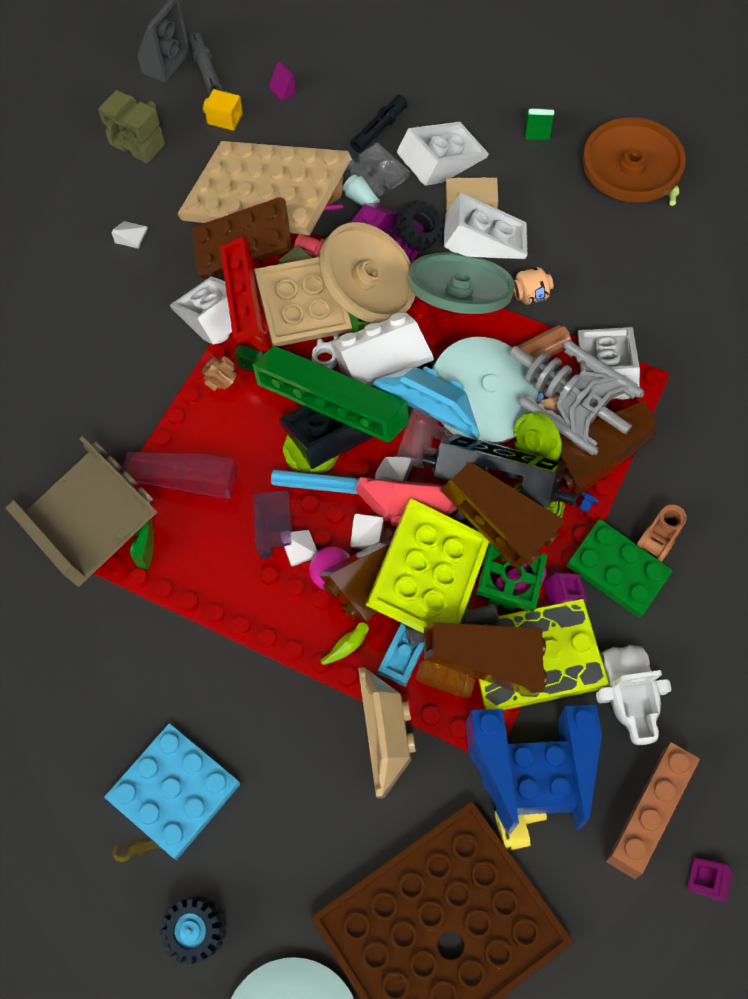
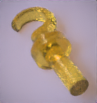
(138, 848)

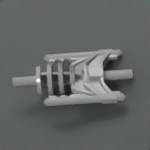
(580, 397)

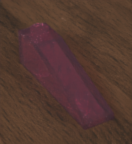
(184, 472)

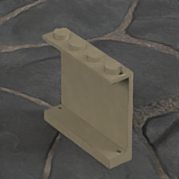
(86, 514)

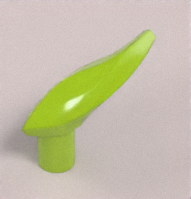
(347, 644)

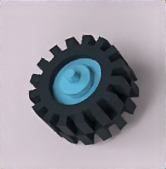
(193, 930)

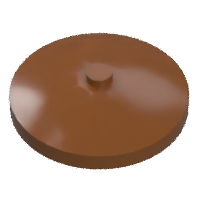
(634, 159)

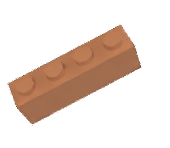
(653, 811)

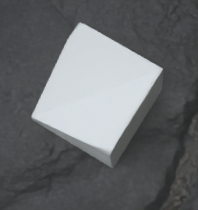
(394, 468)
(366, 531)

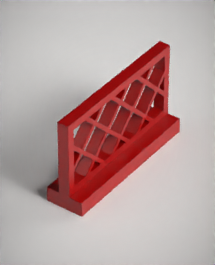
(243, 295)

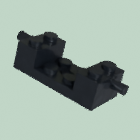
(541, 474)

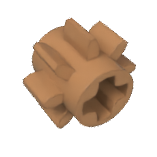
(219, 373)

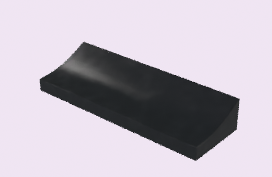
(321, 436)

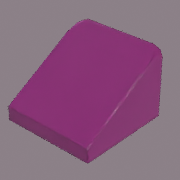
(282, 82)
(564, 588)
(710, 879)

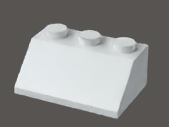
(382, 349)

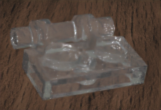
(382, 165)
(419, 437)

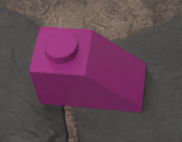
(377, 216)

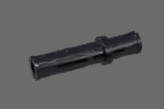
(385, 117)

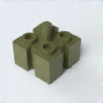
(132, 125)

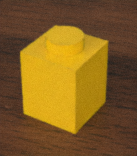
(223, 109)

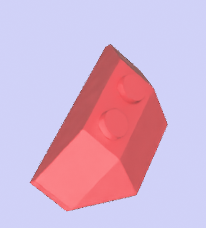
(391, 496)

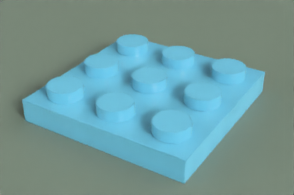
(172, 791)

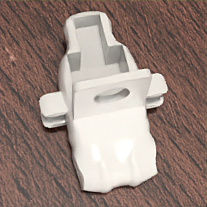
(633, 691)

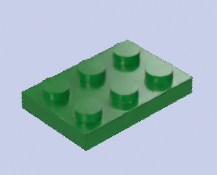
(619, 568)

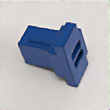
(587, 502)

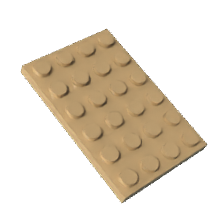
(253, 173)

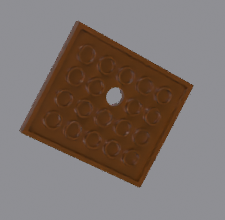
(443, 883)

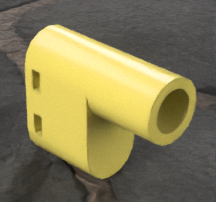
(519, 837)

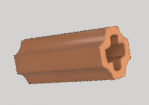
(548, 342)

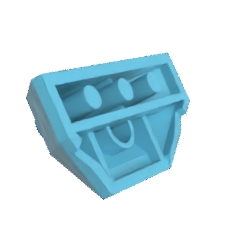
(432, 397)

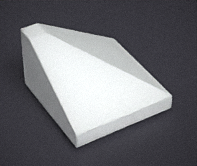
(129, 234)
(301, 548)

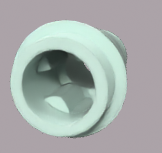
(359, 191)

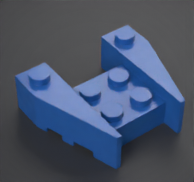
(537, 775)

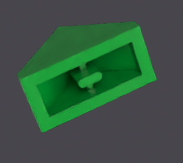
(538, 123)

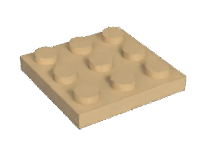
(299, 303)

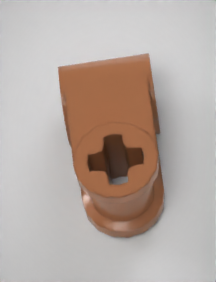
(660, 536)

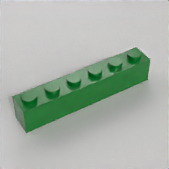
(332, 393)

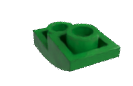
(143, 546)

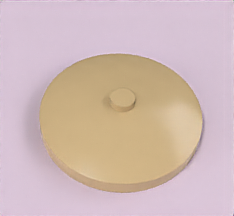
(366, 272)

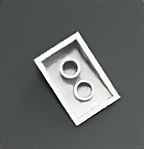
(440, 151)
(483, 230)
(206, 310)
(614, 348)

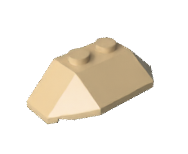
(386, 731)

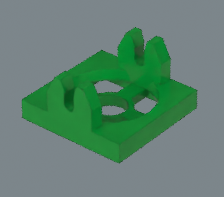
(506, 598)

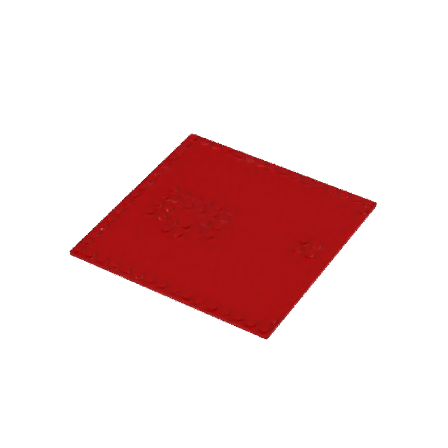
(206, 543)

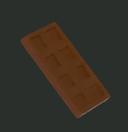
(262, 225)

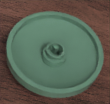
(460, 283)

